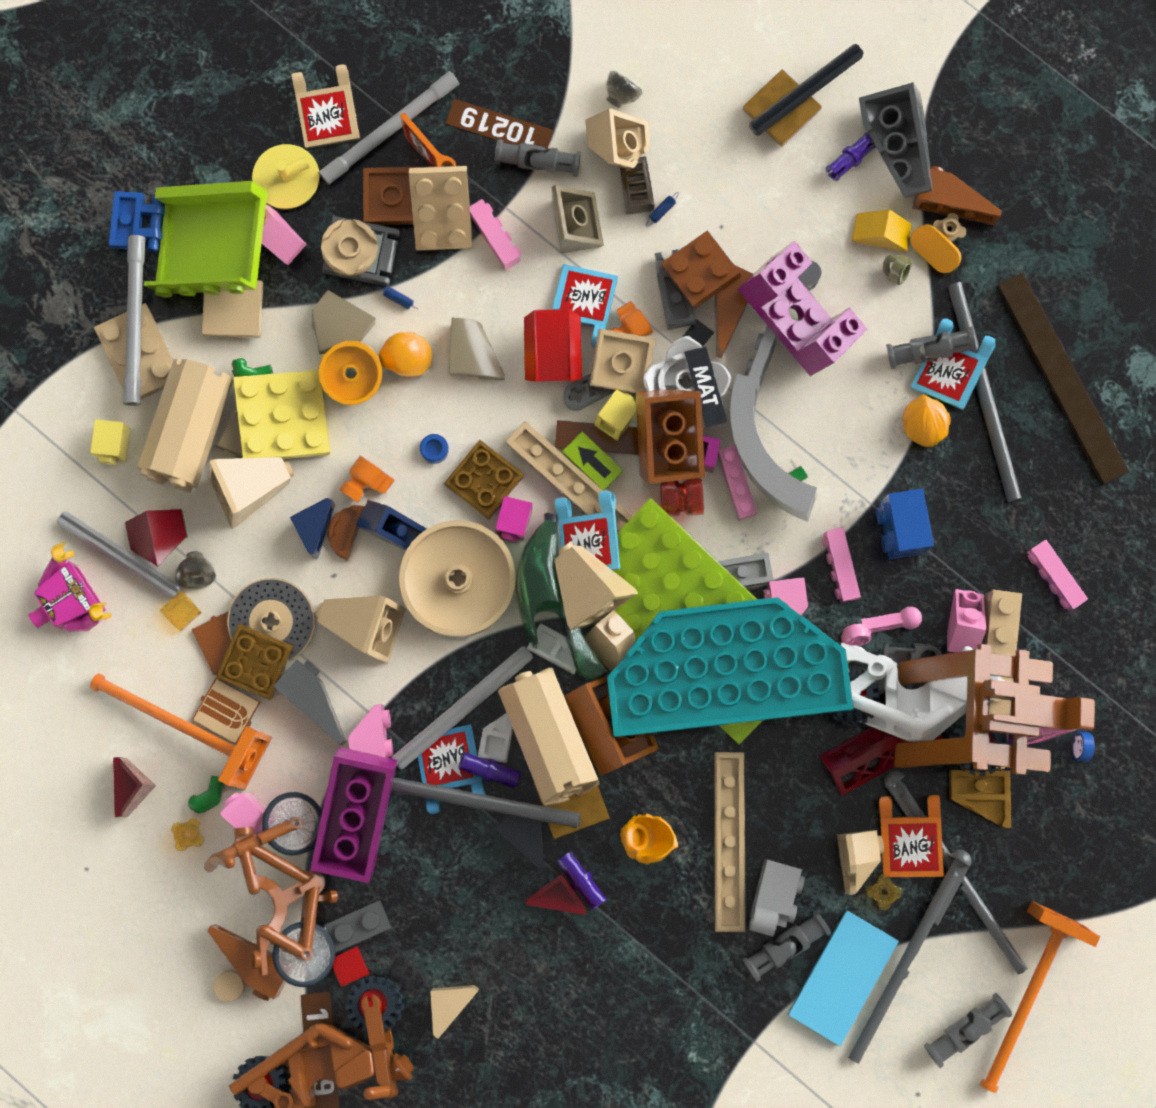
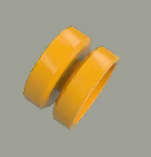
(341, 387)

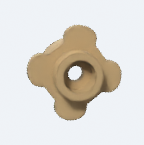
(951, 221)

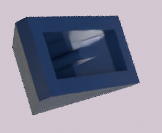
(313, 525)

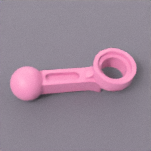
(860, 634)

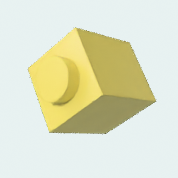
(617, 414)
(110, 441)

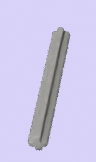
(118, 554)

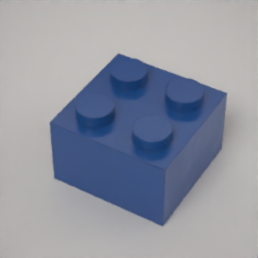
(905, 524)

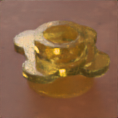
(182, 841)
(875, 891)

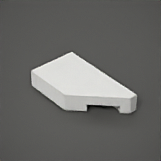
(553, 648)
(496, 740)

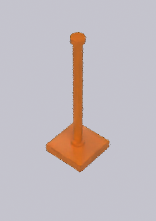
(242, 757)
(1060, 927)

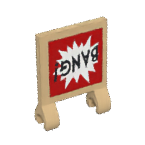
(326, 113)

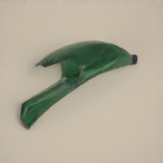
(540, 592)

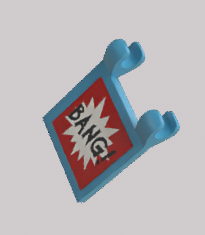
(441, 762)

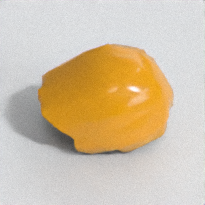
(406, 354)

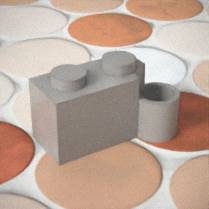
(775, 897)

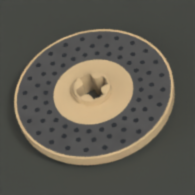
(287, 604)

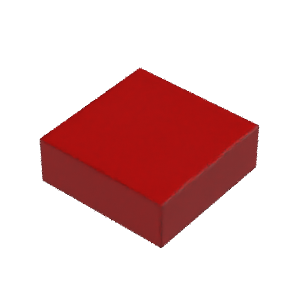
(350, 966)

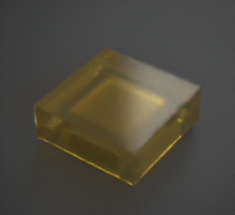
(180, 611)

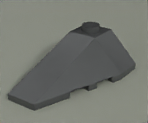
(899, 133)

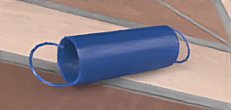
(662, 209)
(398, 297)

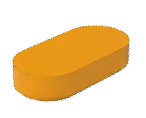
(936, 248)

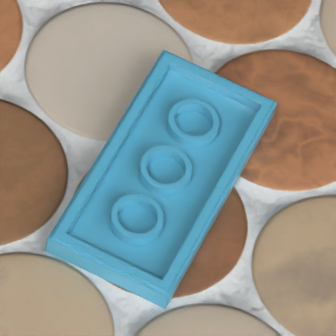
(843, 977)

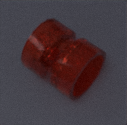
(682, 497)

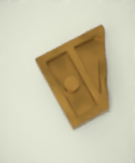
(983, 795)

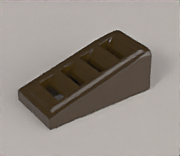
(637, 205)

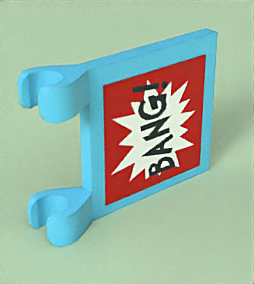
(586, 294)
(953, 377)
(593, 531)

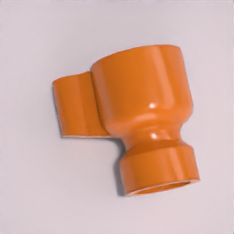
(632, 321)
(363, 476)

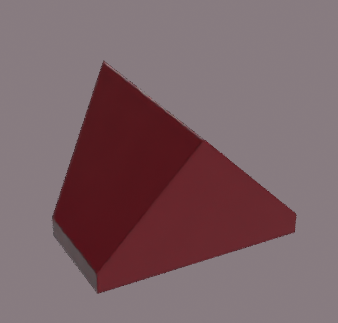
(156, 533)
(129, 786)
(557, 896)

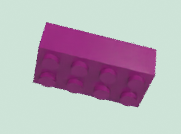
(353, 814)

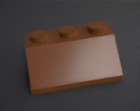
(670, 435)
(593, 718)

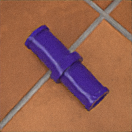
(850, 157)
(489, 770)
(581, 880)

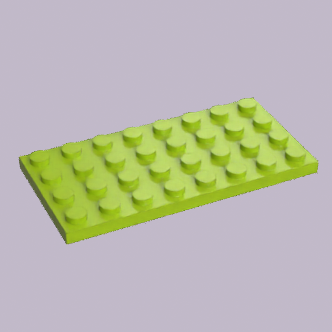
(672, 574)

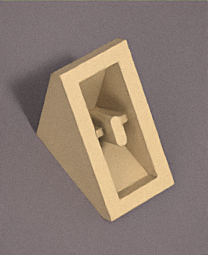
(447, 1004)

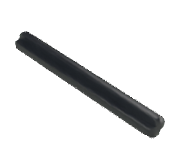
(806, 89)

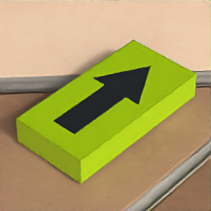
(592, 461)

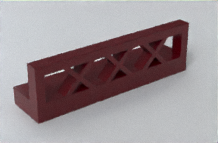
(856, 755)

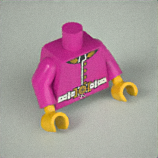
(66, 596)

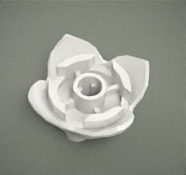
(675, 368)

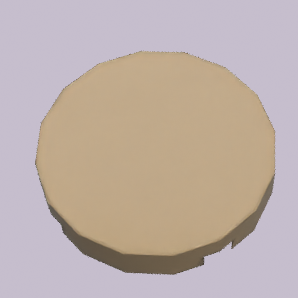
(349, 247)

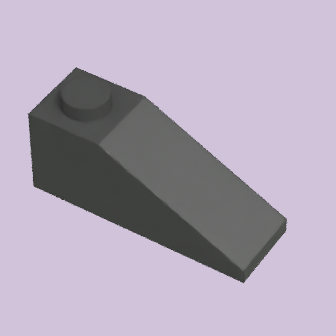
(310, 696)

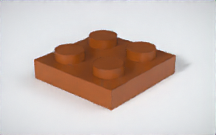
(387, 196)
(701, 269)

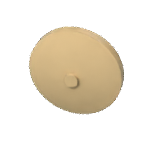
(457, 578)

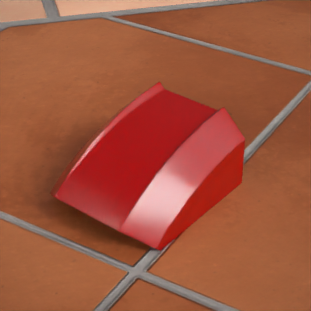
(552, 345)

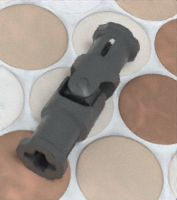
(549, 160)
(935, 346)
(776, 953)
(976, 1023)

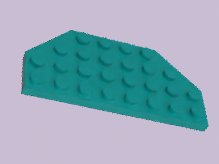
(727, 669)

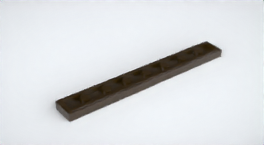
(1062, 379)

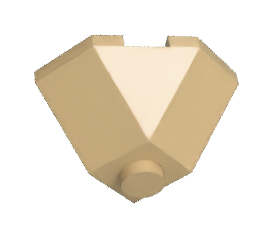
(618, 137)
(859, 857)

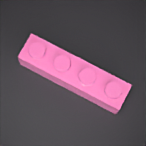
(494, 235)
(736, 483)
(842, 566)
(1057, 575)

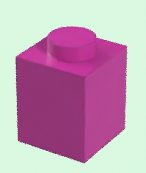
(513, 519)

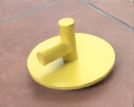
(287, 175)

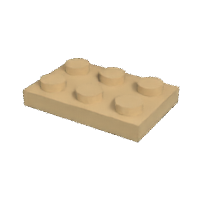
(440, 207)
(155, 355)

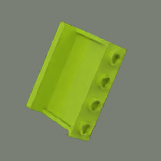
(210, 238)

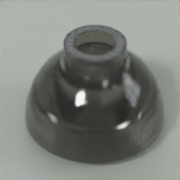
(621, 90)
(195, 571)

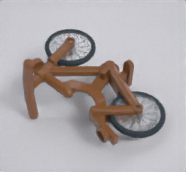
(303, 950)

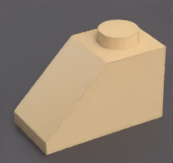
(611, 640)

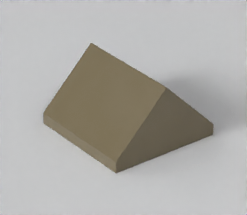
(576, 219)

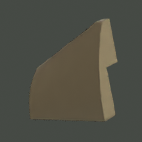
(472, 352)

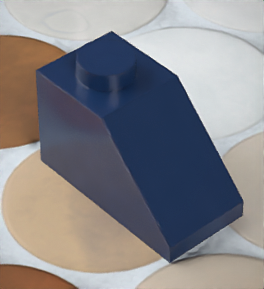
(389, 524)

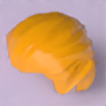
(926, 421)
(648, 838)

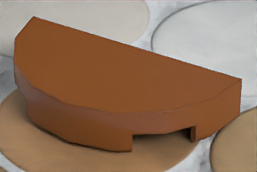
(343, 530)

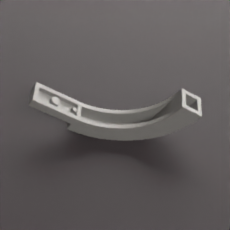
(771, 480)

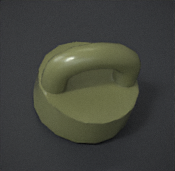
(899, 270)

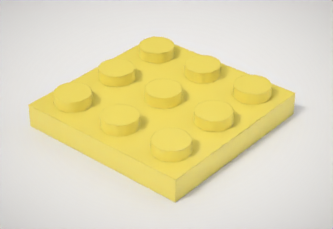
(281, 415)

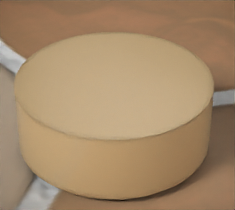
(228, 986)

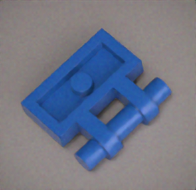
(128, 218)

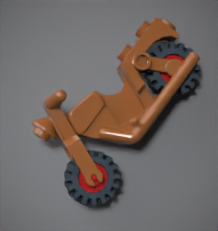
(331, 1055)

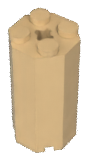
(184, 425)
(548, 737)

